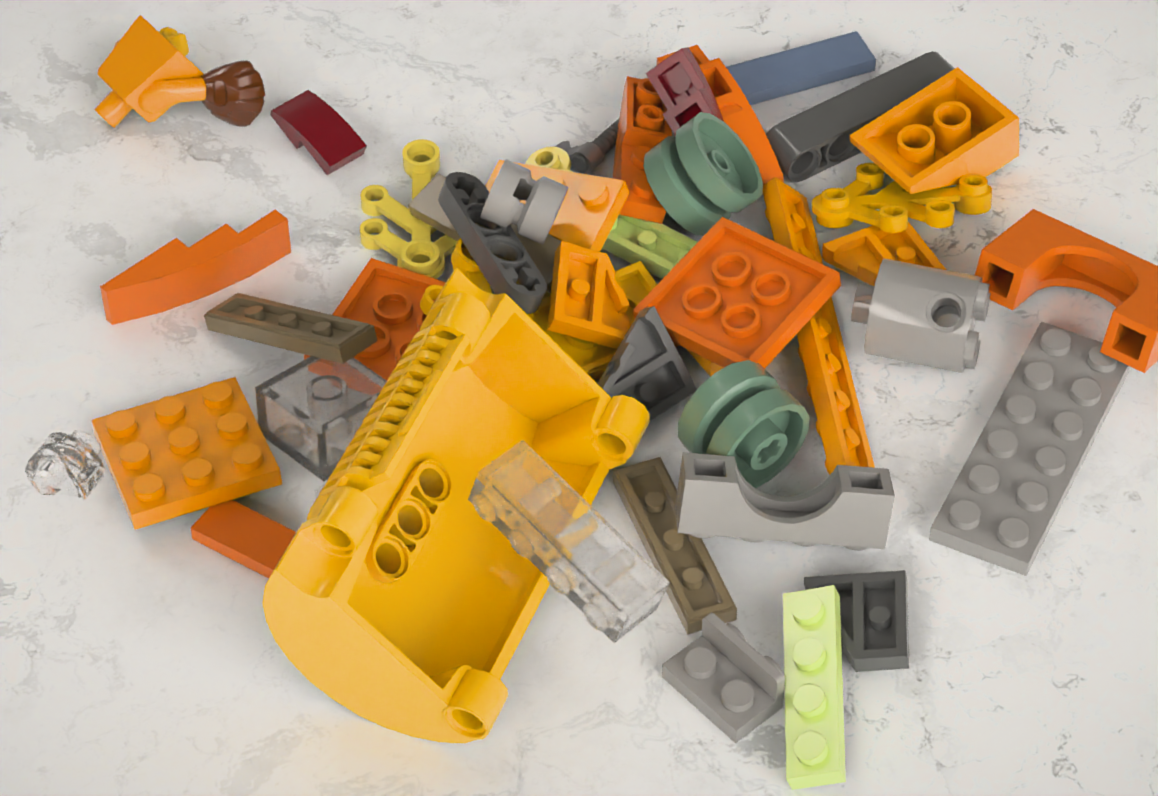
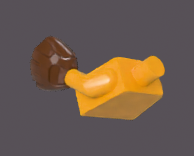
(153, 74)

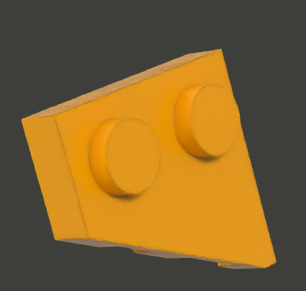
(864, 250)
(587, 297)

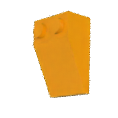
(941, 135)

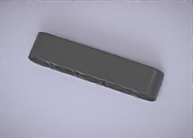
(822, 133)

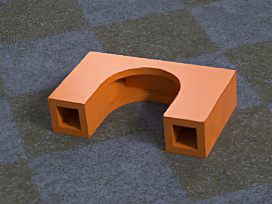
(1050, 253)

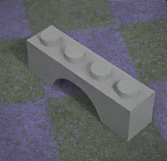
(845, 510)

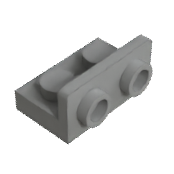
(727, 679)

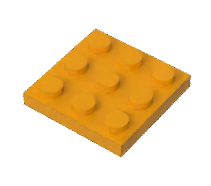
(186, 452)

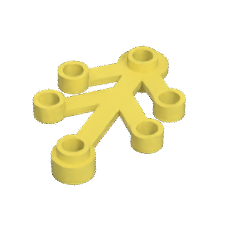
(420, 255)

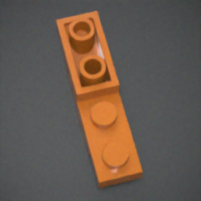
(737, 113)
(639, 130)

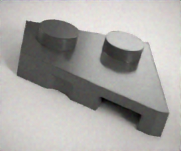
(648, 366)
(871, 618)

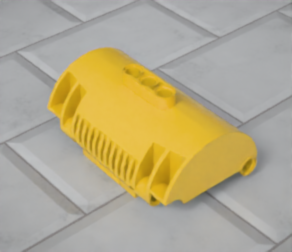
(395, 579)

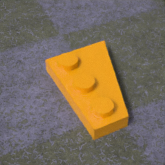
(587, 208)

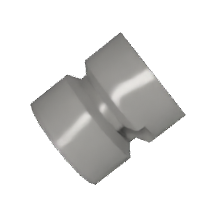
(541, 197)

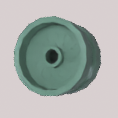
(703, 173)
(745, 417)

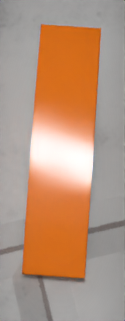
(185, 274)

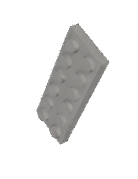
(1030, 450)

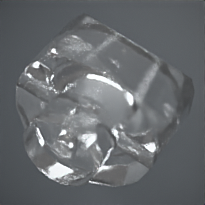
(72, 467)

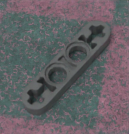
(463, 202)

